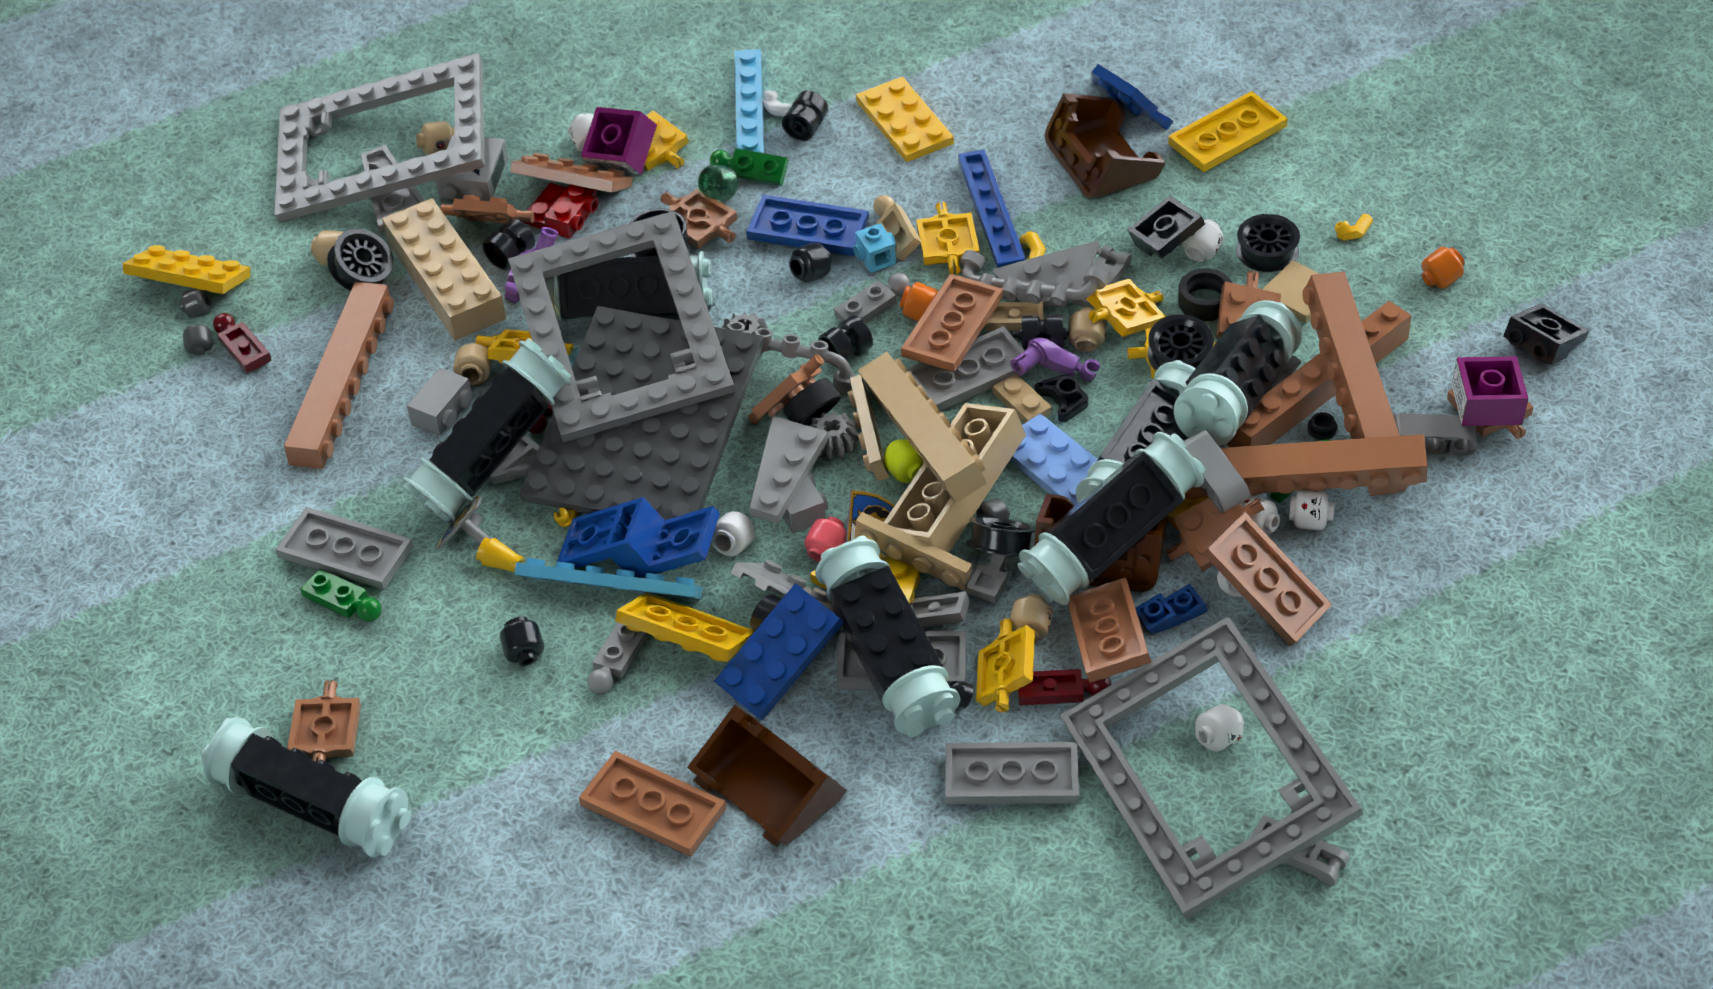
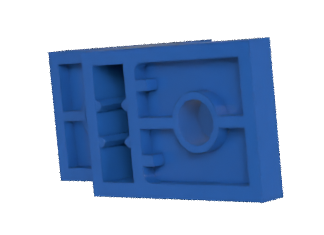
(639, 538)

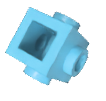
(875, 247)

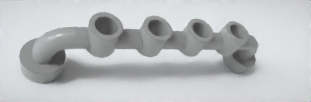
(1059, 295)
(791, 348)

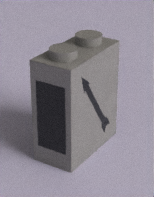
(480, 181)

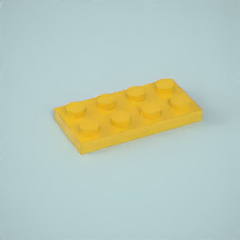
(904, 119)
(1227, 131)
(186, 269)
(684, 626)

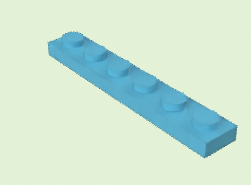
(749, 100)
(621, 580)

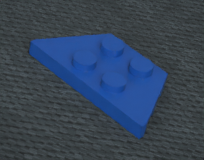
(1123, 91)

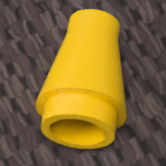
(497, 555)

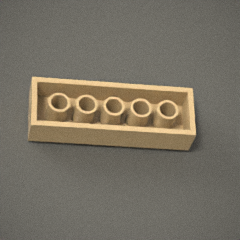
(444, 269)
(925, 505)

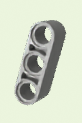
(1441, 432)
(1221, 479)

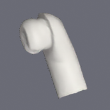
(772, 105)

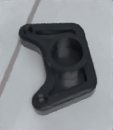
(1065, 393)

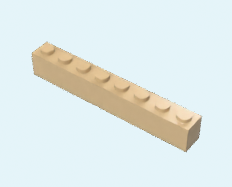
(924, 426)

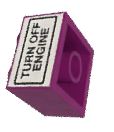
(619, 139)
(1489, 391)

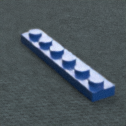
(990, 208)

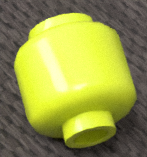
(902, 460)

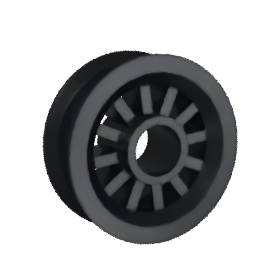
(1267, 242)
(359, 258)
(1179, 339)
(1000, 535)

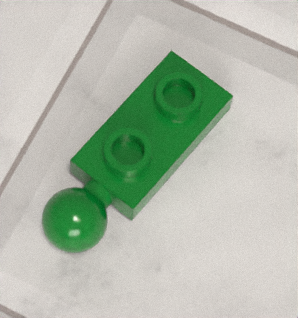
(753, 165)
(341, 596)

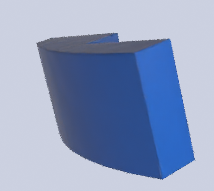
(1164, 613)

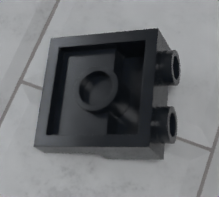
(1165, 227)
(1544, 333)

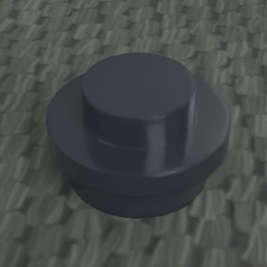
(1322, 426)

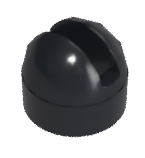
(965, 691)

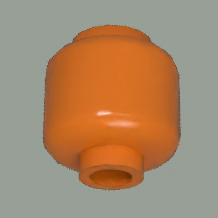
(1442, 267)
(916, 300)

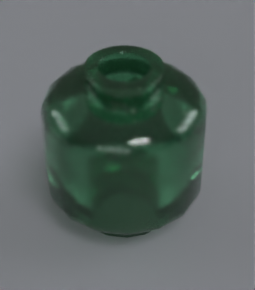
(718, 182)

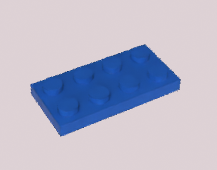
(806, 222)
(778, 651)

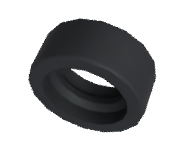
(1201, 279)
(812, 401)

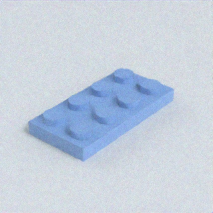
(1052, 458)

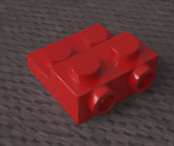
(563, 208)

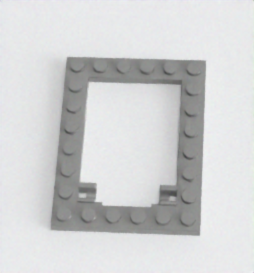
(301, 195)
(689, 385)
(1210, 878)

